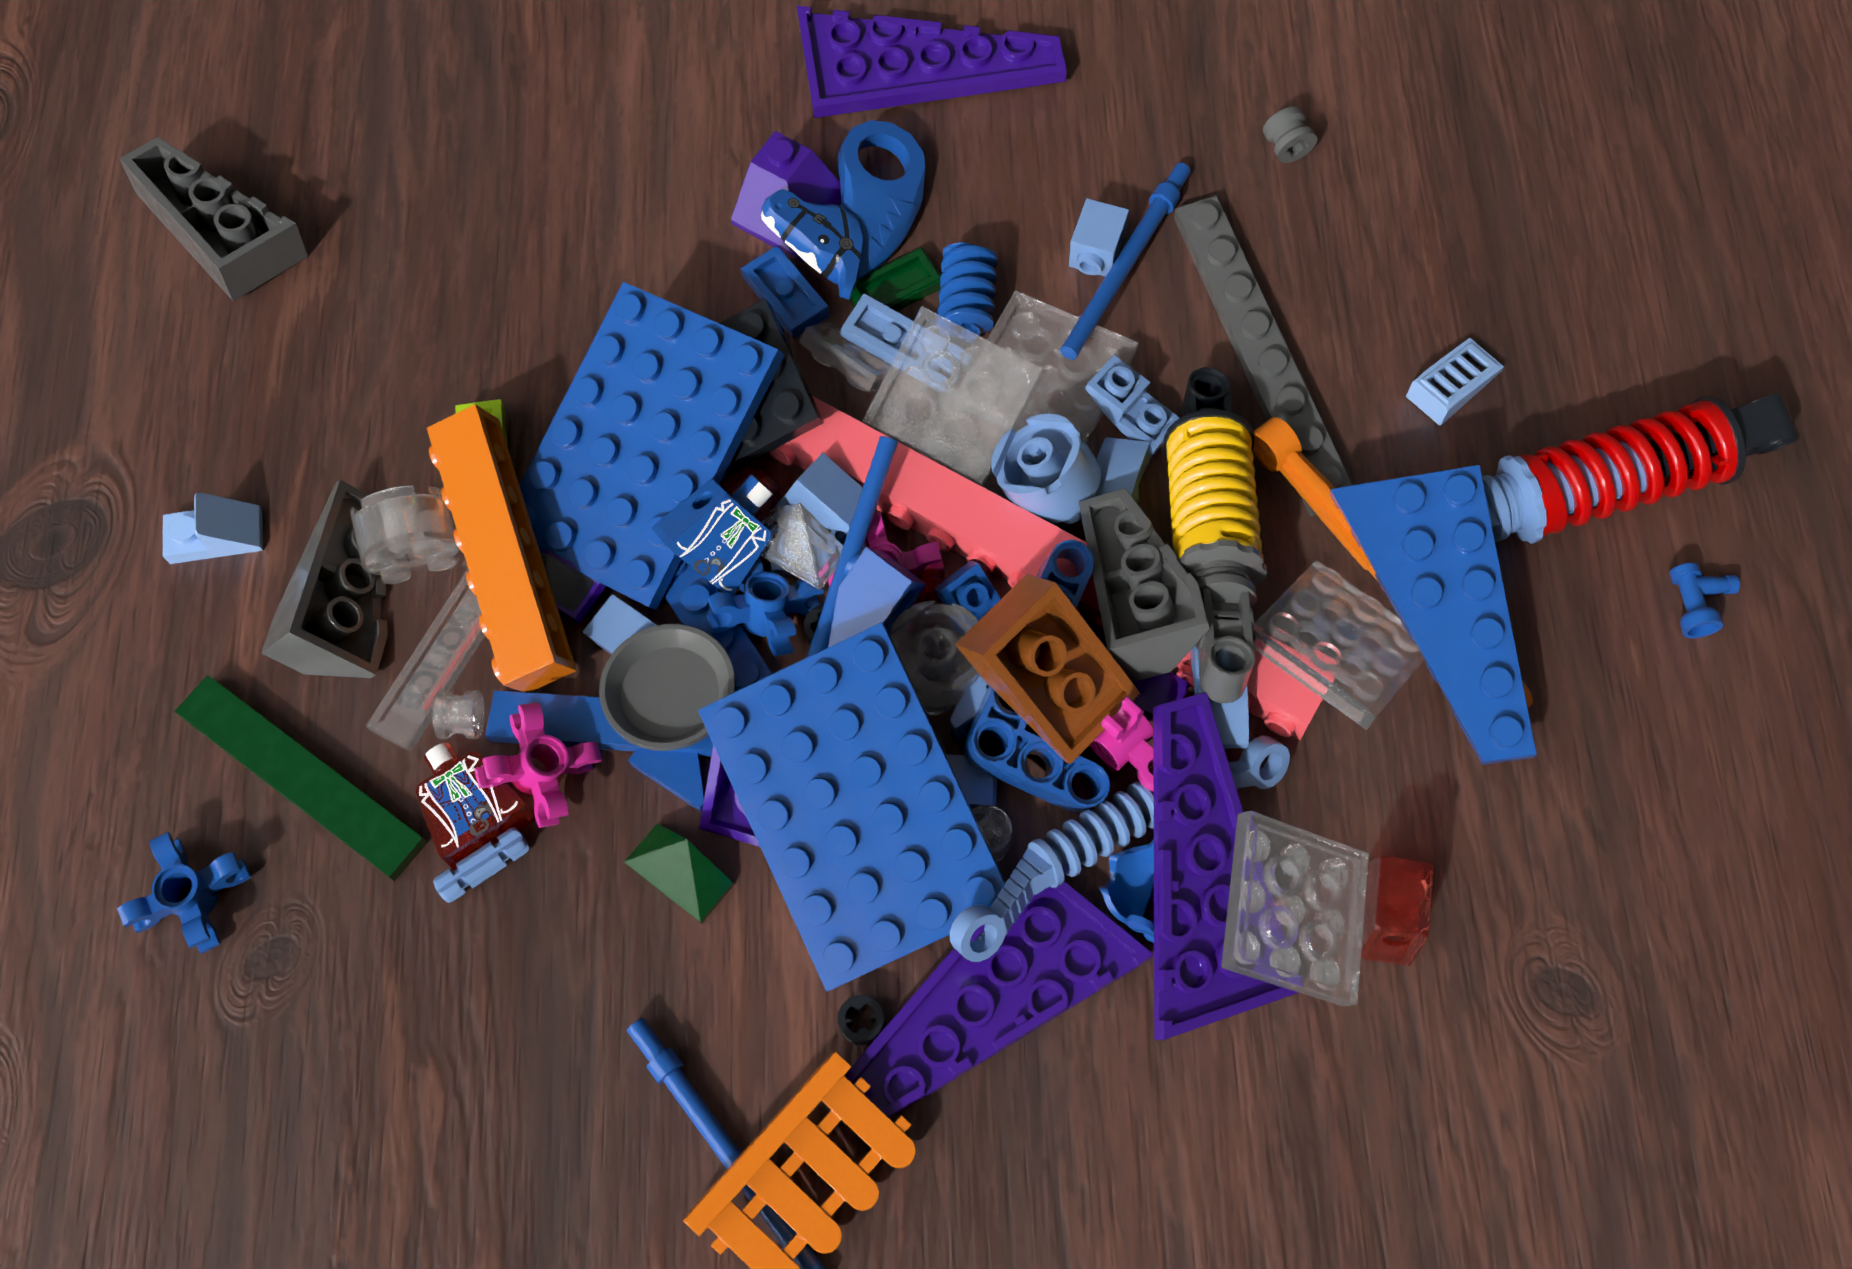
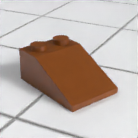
(1048, 665)

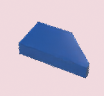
(674, 771)

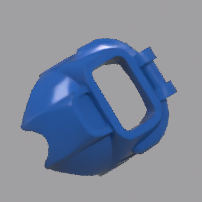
(1131, 888)

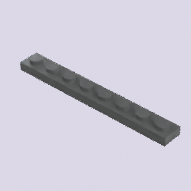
(1255, 333)

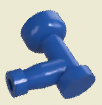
(1700, 619)

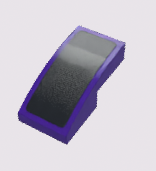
(571, 589)

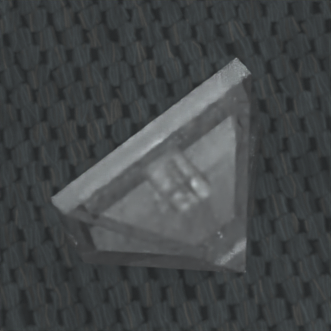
(801, 544)

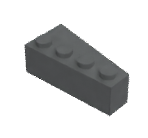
(220, 227)

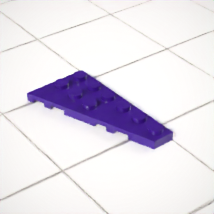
(912, 61)
(1192, 873)
(973, 1010)

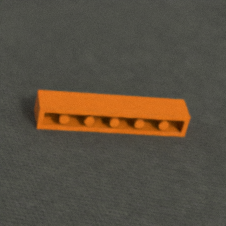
(500, 550)

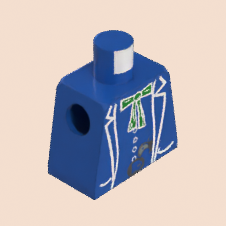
(718, 531)

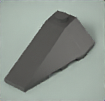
(1144, 594)
(331, 606)

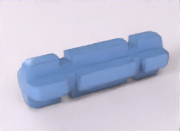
(481, 865)

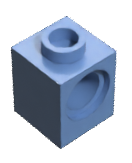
(1098, 237)

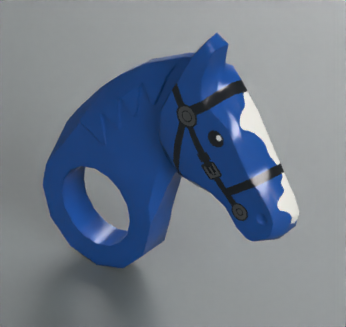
(873, 215)

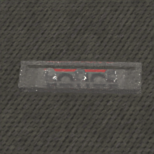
(431, 668)

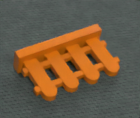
(810, 1145)

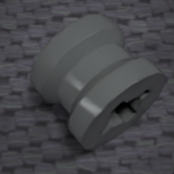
(1289, 134)

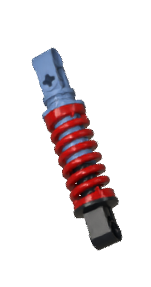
(1625, 467)

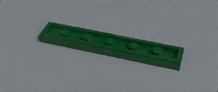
(301, 777)

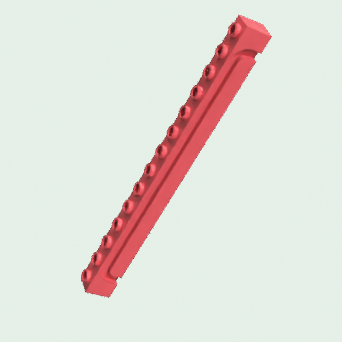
(1004, 540)

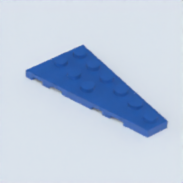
(1444, 579)

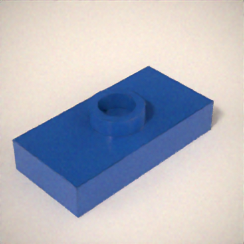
(788, 292)

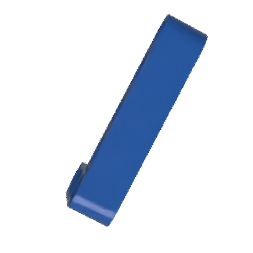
(1009, 726)

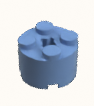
(1047, 468)

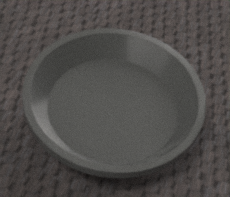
(661, 682)

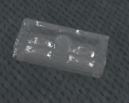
(830, 349)

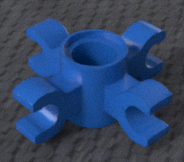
(764, 607)
(173, 877)

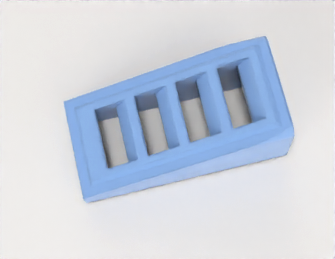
(1433, 401)

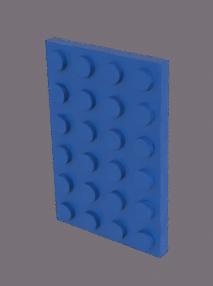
(639, 434)
(854, 805)

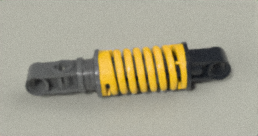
(1217, 527)

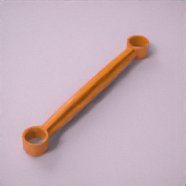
(1280, 449)

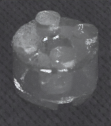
(404, 533)
(935, 630)

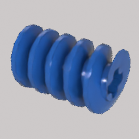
(968, 286)

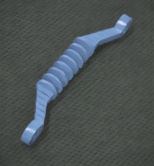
(1080, 843)

